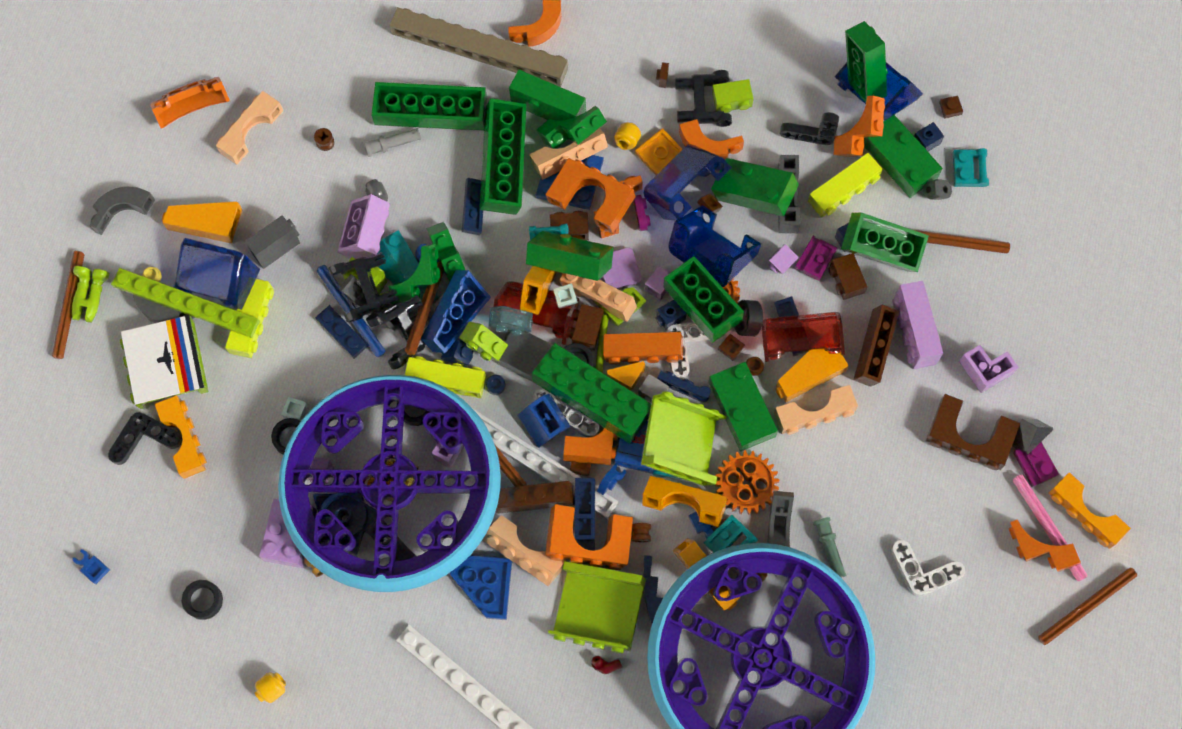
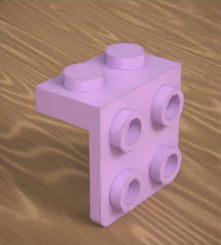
(623, 270)

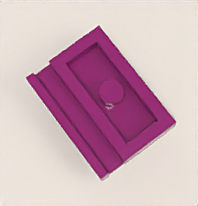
(816, 258)
(1036, 465)

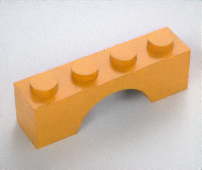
(188, 458)
(661, 493)
(1069, 494)

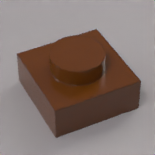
(662, 75)
(951, 107)
(710, 202)
(731, 347)
(581, 468)

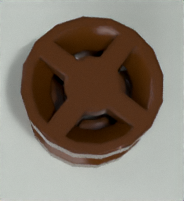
(326, 143)
(641, 532)

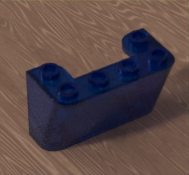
(667, 185)
(718, 255)

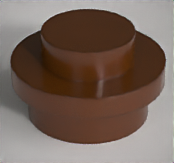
(755, 365)

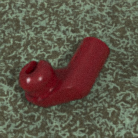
(605, 667)

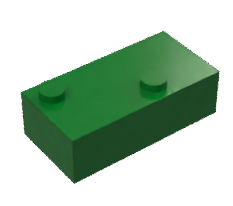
(866, 61)
(545, 98)
(903, 157)
(756, 187)
(884, 242)
(569, 255)
(703, 299)
(743, 406)

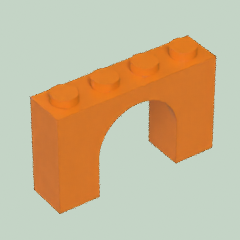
(575, 176)
(592, 449)
(563, 545)

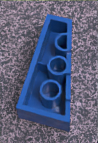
(456, 308)

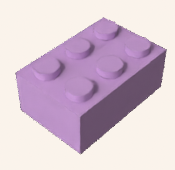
(364, 227)
(277, 543)

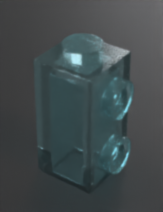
(511, 320)

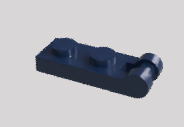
(684, 386)

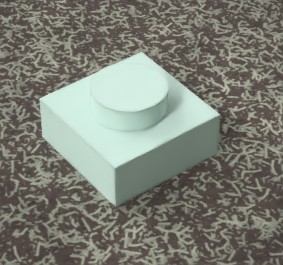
(565, 296)
(294, 409)

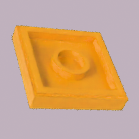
(658, 151)

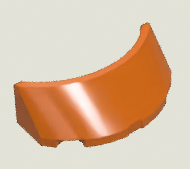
(188, 99)

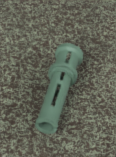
(828, 538)

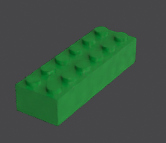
(429, 106)
(503, 157)
(592, 393)

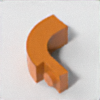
(540, 30)
(692, 134)

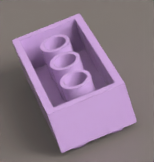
(917, 325)

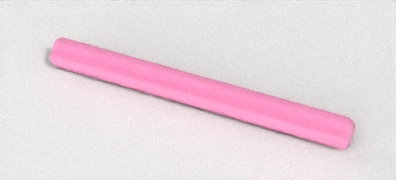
(1045, 520)

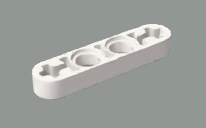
(568, 411)

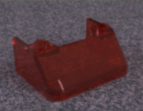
(550, 315)
(802, 333)

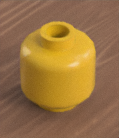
(627, 136)
(270, 687)

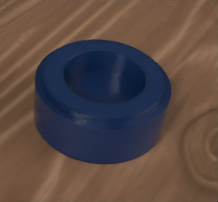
(495, 384)

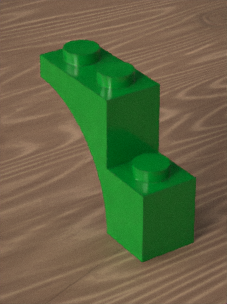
(576, 129)
(446, 249)
(425, 274)

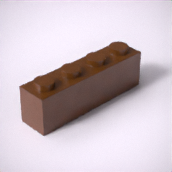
(876, 345)
(535, 497)

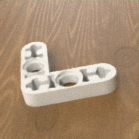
(684, 328)
(918, 575)

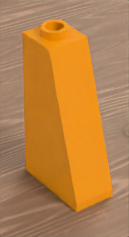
(204, 220)
(535, 289)
(809, 372)
(691, 553)

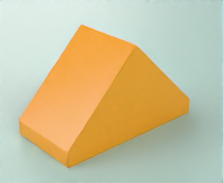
(627, 375)

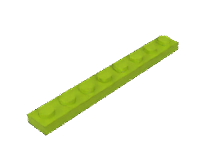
(185, 303)

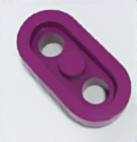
(642, 219)

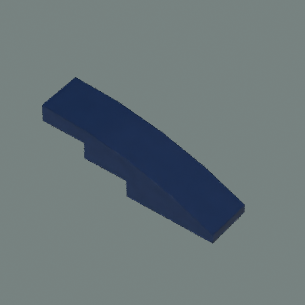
(585, 512)
(650, 589)

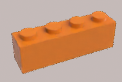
(643, 347)

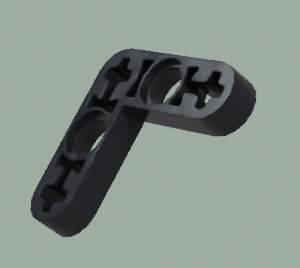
(823, 135)
(138, 431)

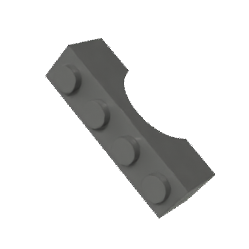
(791, 221)

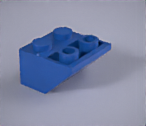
(543, 420)

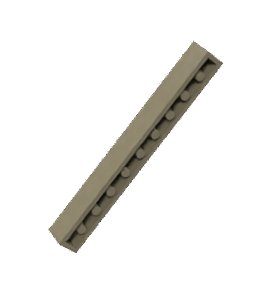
(478, 46)

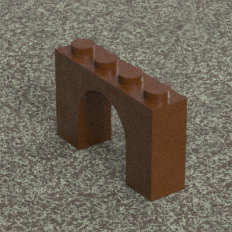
(944, 434)

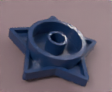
(351, 504)

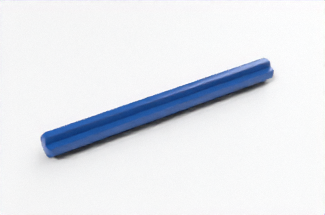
(346, 305)

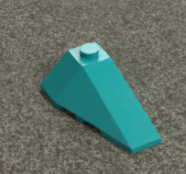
(399, 260)

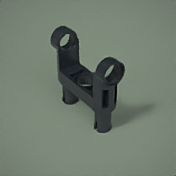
(697, 84)
(363, 268)
(400, 312)

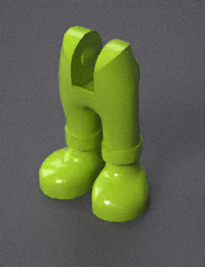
(79, 300)

